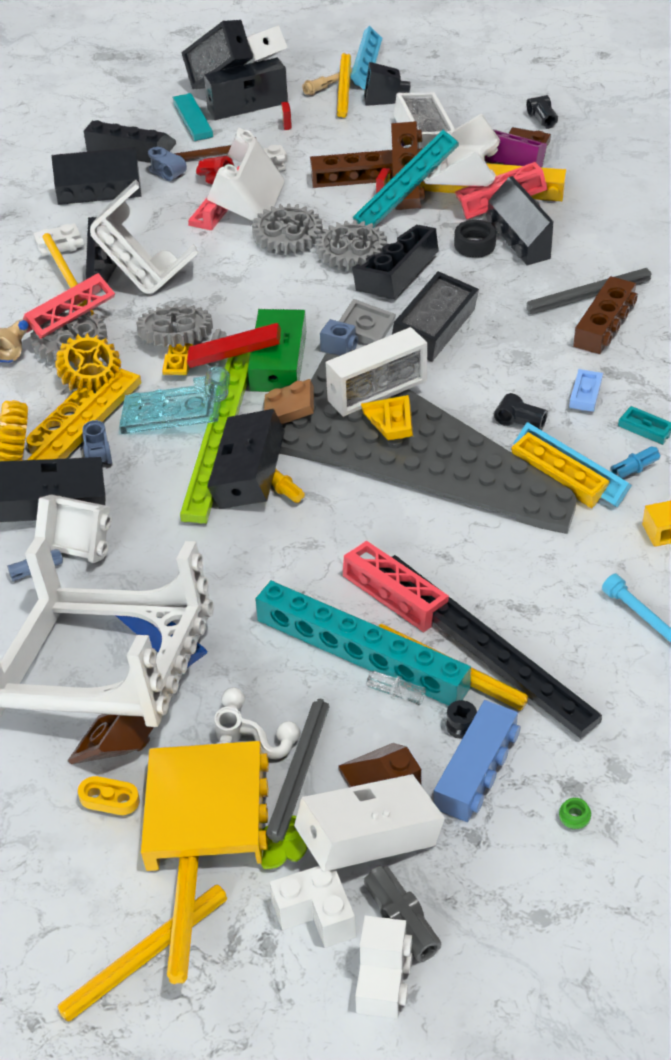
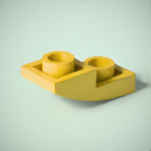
(176, 360)

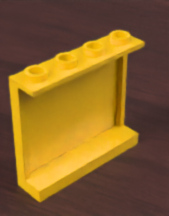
(205, 801)

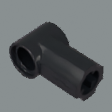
(542, 110)
(514, 410)

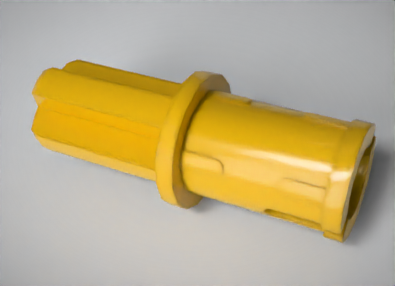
(284, 485)

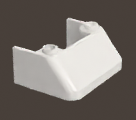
(145, 271)

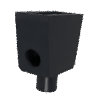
(383, 85)

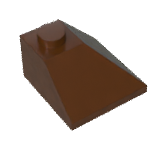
(112, 737)
(381, 764)

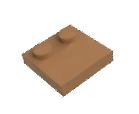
(291, 401)

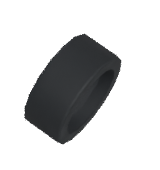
(475, 228)

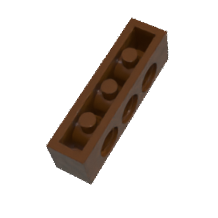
(406, 134)
(349, 168)
(605, 315)

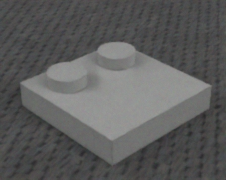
(369, 320)

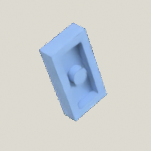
(586, 390)

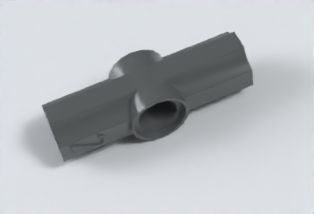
(402, 905)

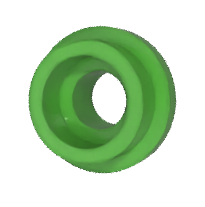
(578, 807)

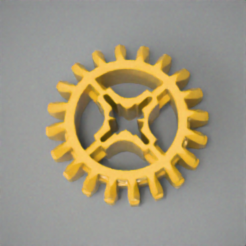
(85, 356)
(13, 430)

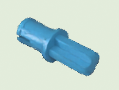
(635, 462)

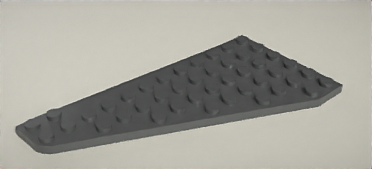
(438, 458)

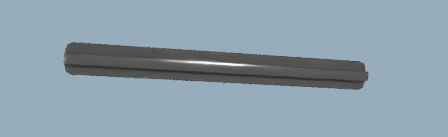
(582, 292)
(297, 771)

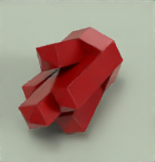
(210, 167)

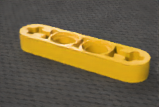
(57, 418)

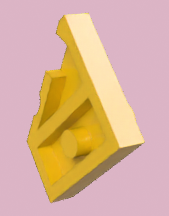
(390, 416)

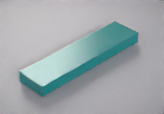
(193, 117)

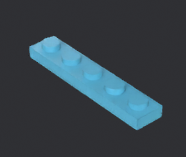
(366, 53)
(617, 486)

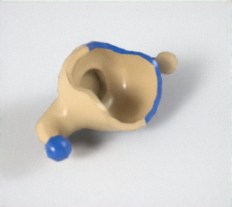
(12, 341)

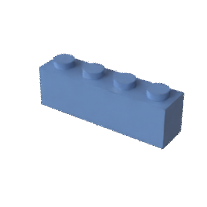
(475, 761)

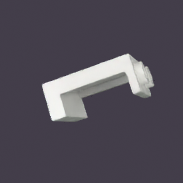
(74, 526)

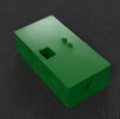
(282, 363)

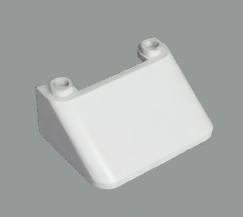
(466, 163)
(253, 185)

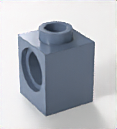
(338, 338)

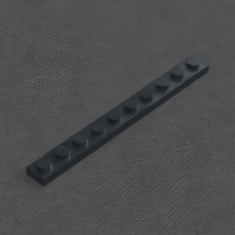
(511, 664)

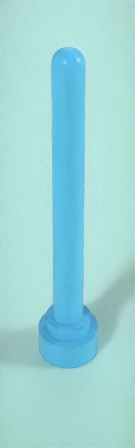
(616, 588)

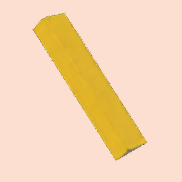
(584, 482)

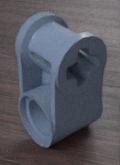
(166, 163)
(96, 441)

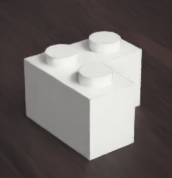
(314, 897)
(383, 961)

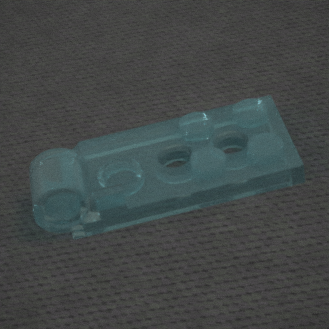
(190, 404)

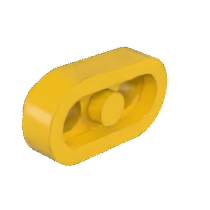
(110, 793)

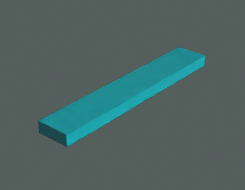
(407, 179)

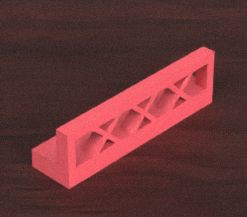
(475, 198)
(209, 212)
(68, 301)
(387, 588)

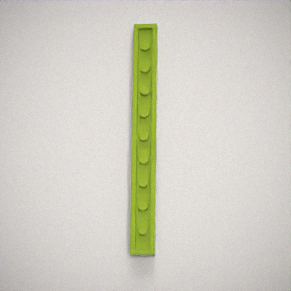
(198, 498)

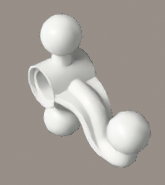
(233, 700)

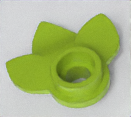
(290, 848)

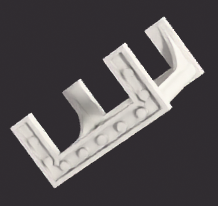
(150, 677)

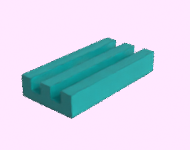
(645, 425)

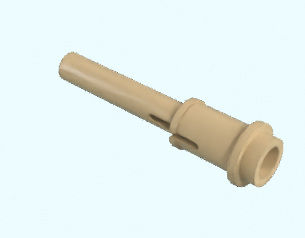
(320, 83)

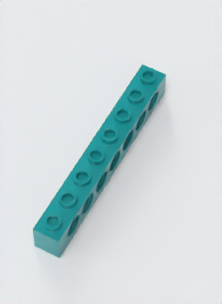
(362, 642)

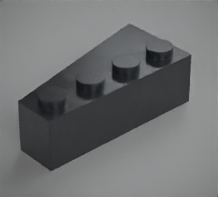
(397, 263)

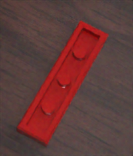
(234, 345)

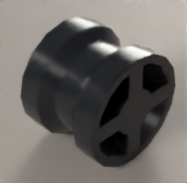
(455, 723)

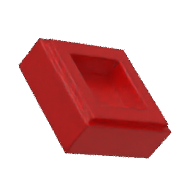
(286, 115)
(382, 179)

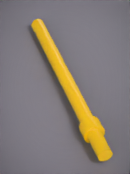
(66, 272)

